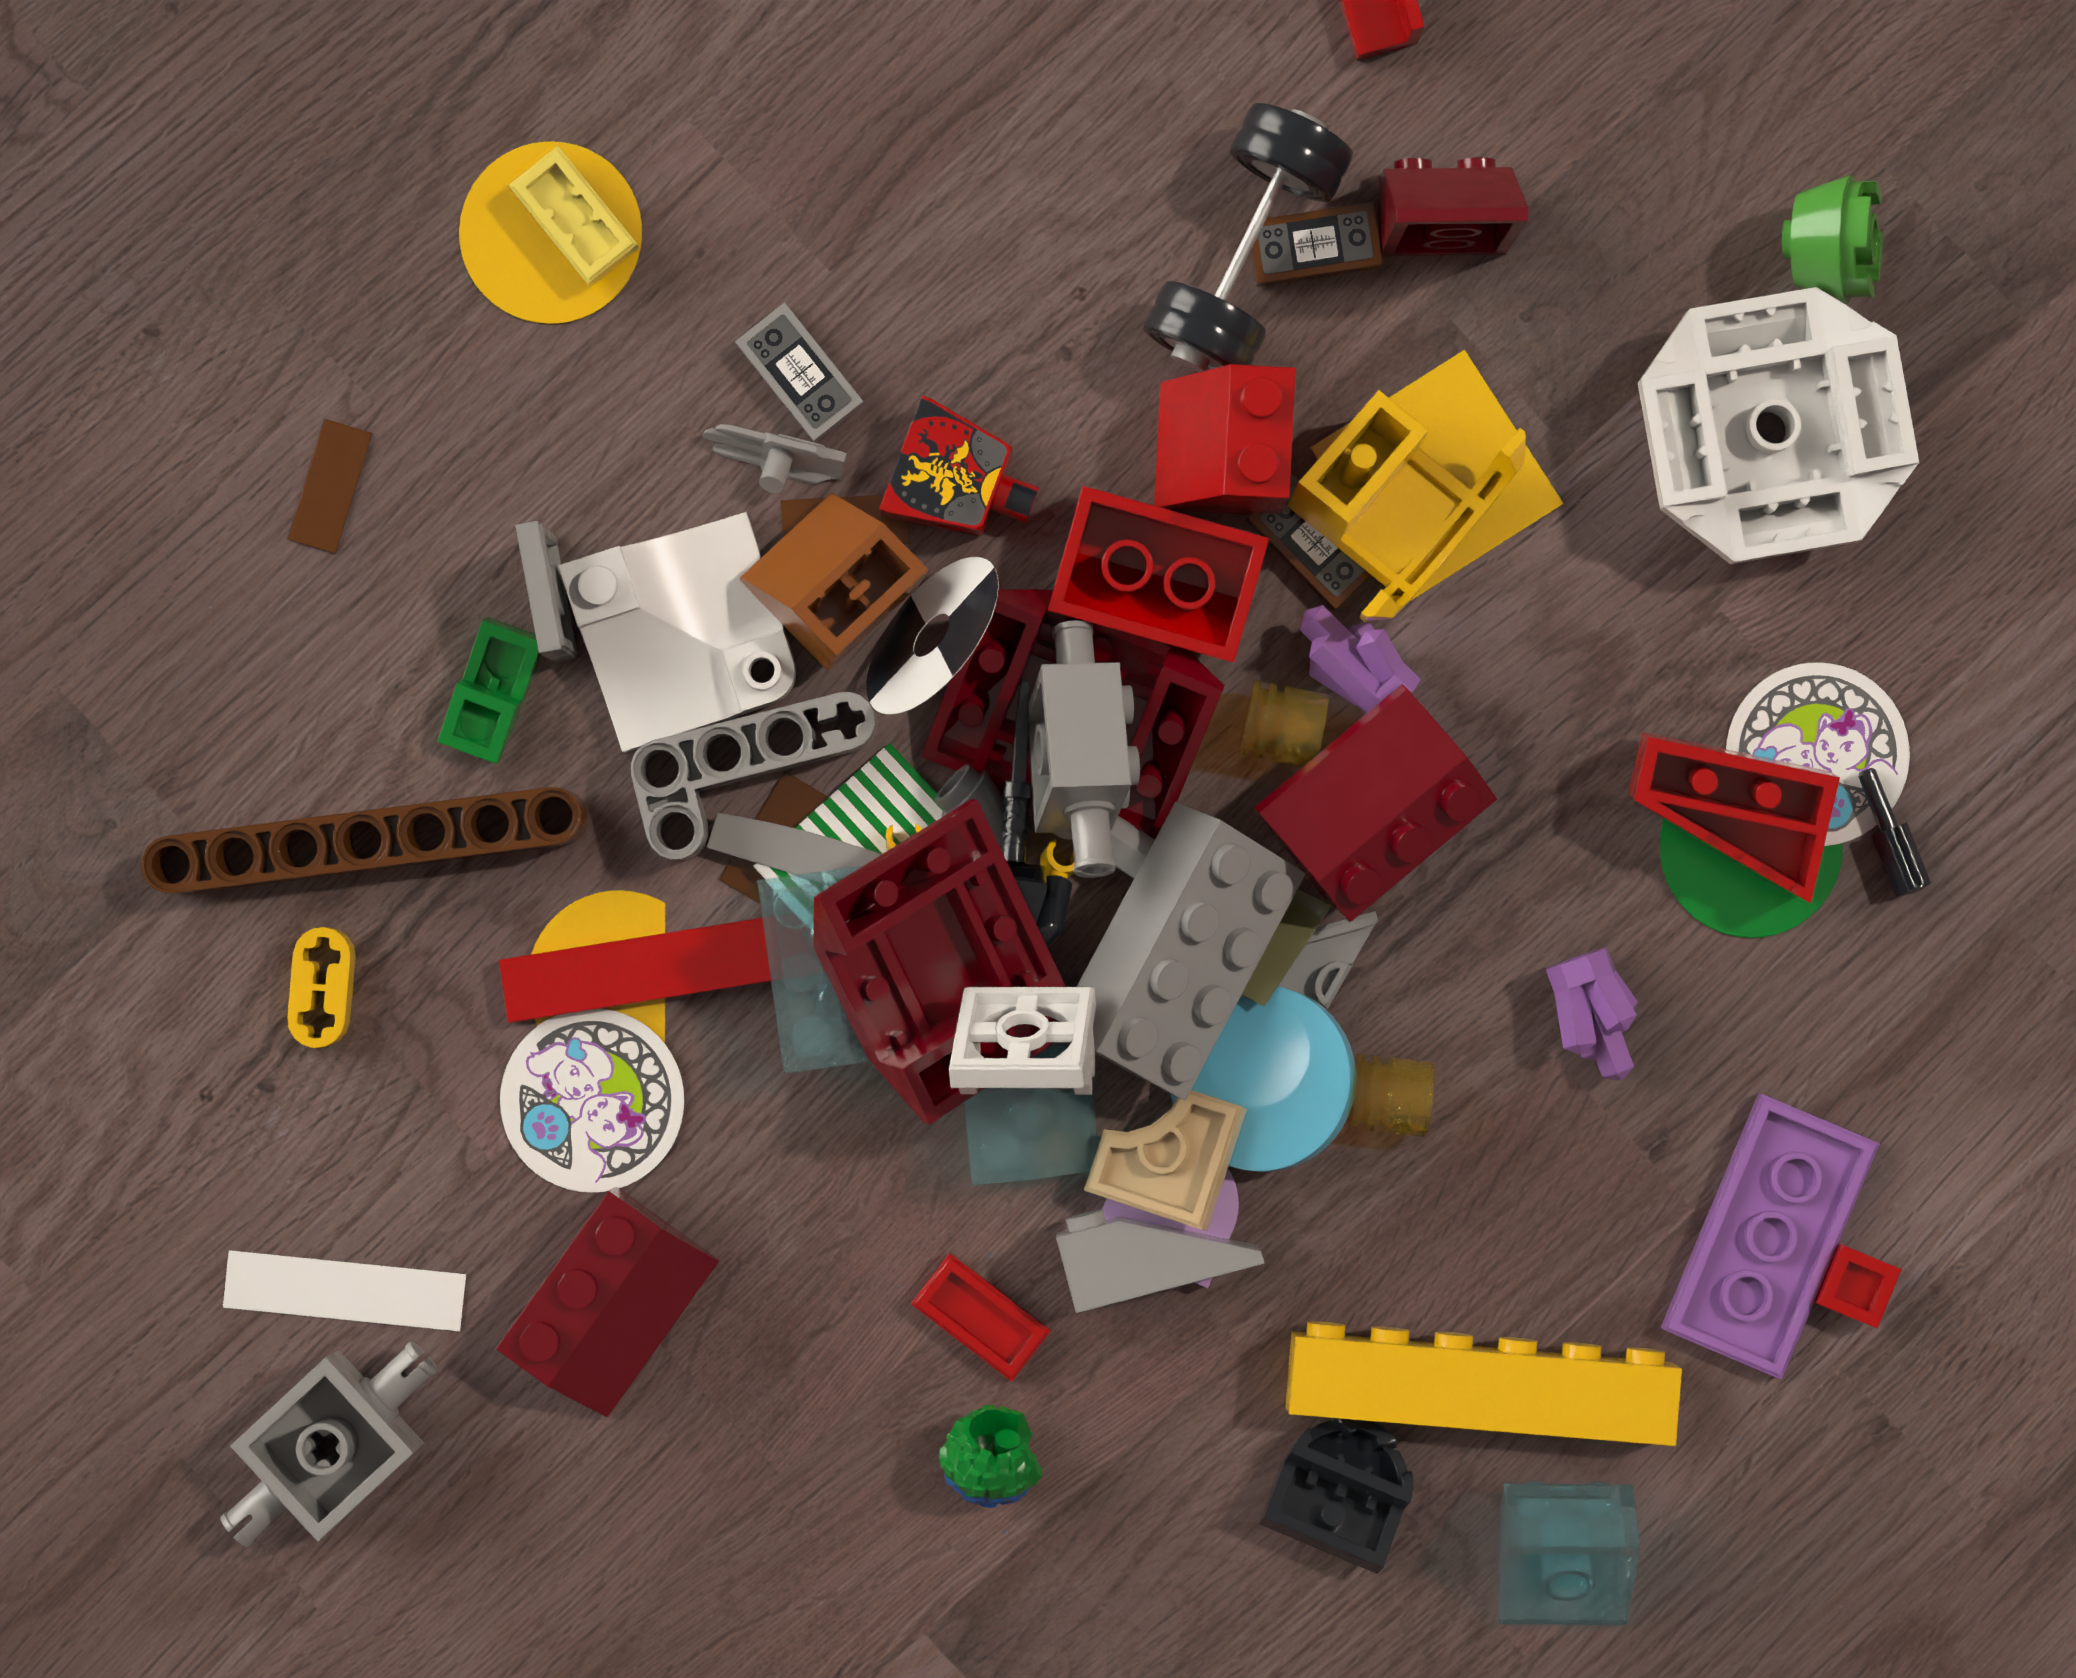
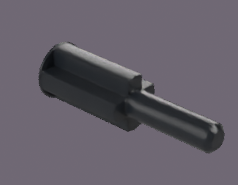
(1894, 840)

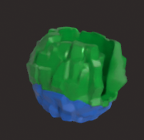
(990, 1457)

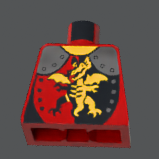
(953, 475)

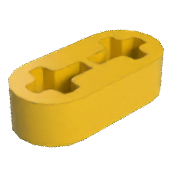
(305, 987)

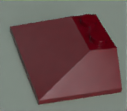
(1168, 683)
(915, 934)

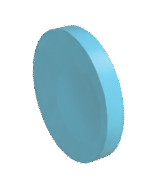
(1290, 1074)

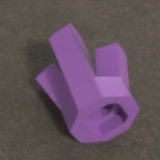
(1356, 661)
(1594, 1010)

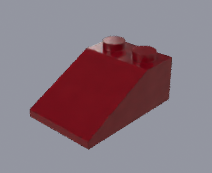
(1449, 209)

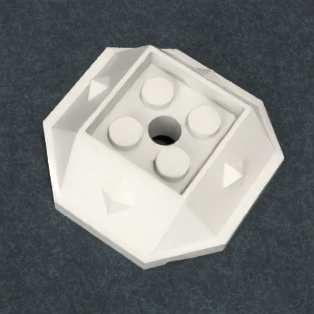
(1842, 410)

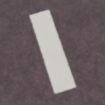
(344, 1290)

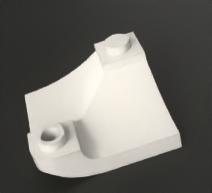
(678, 630)

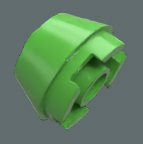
(1835, 238)

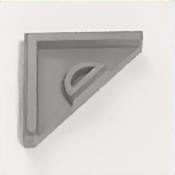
(1328, 958)

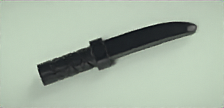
(1017, 791)

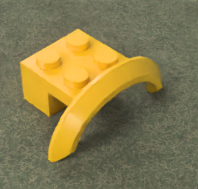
(1394, 502)

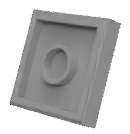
(546, 592)

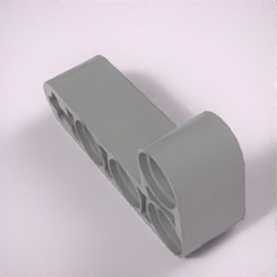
(756, 760)

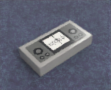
(799, 372)

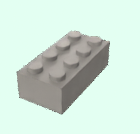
(1184, 947)

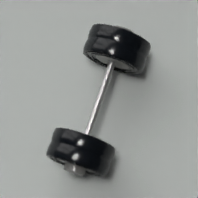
(1292, 155)

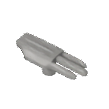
(778, 455)

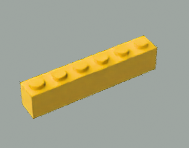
(1483, 1386)

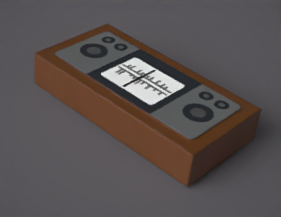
(1316, 244)
(1310, 554)

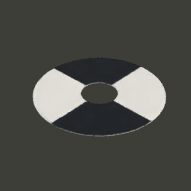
(968, 596)

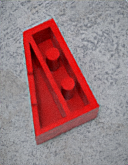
(1742, 804)

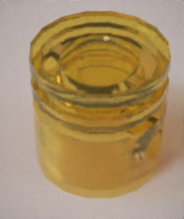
(1284, 723)
(1392, 1095)

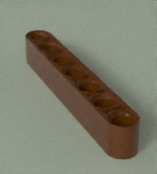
(334, 841)

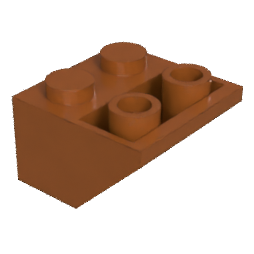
(834, 578)

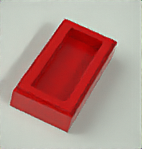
(980, 1316)

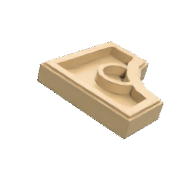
(1174, 1163)

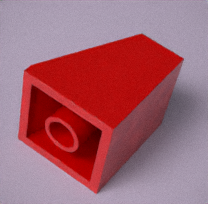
(1226, 440)

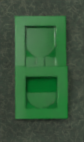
(491, 691)

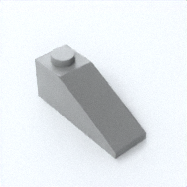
(1133, 1258)

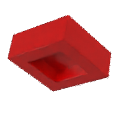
(1858, 1285)

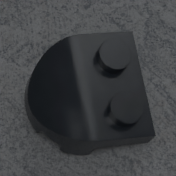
(1342, 1491)

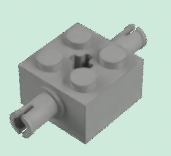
(1080, 748)
(287, 1438)

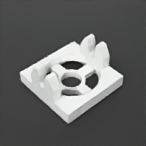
(1024, 1005)

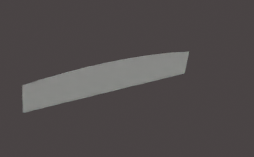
(784, 846)

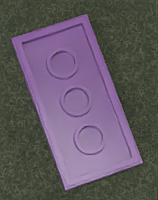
(1770, 1236)

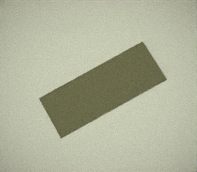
(1286, 944)

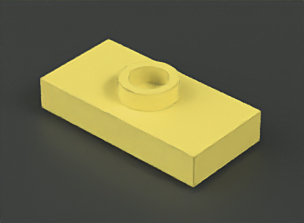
(574, 216)

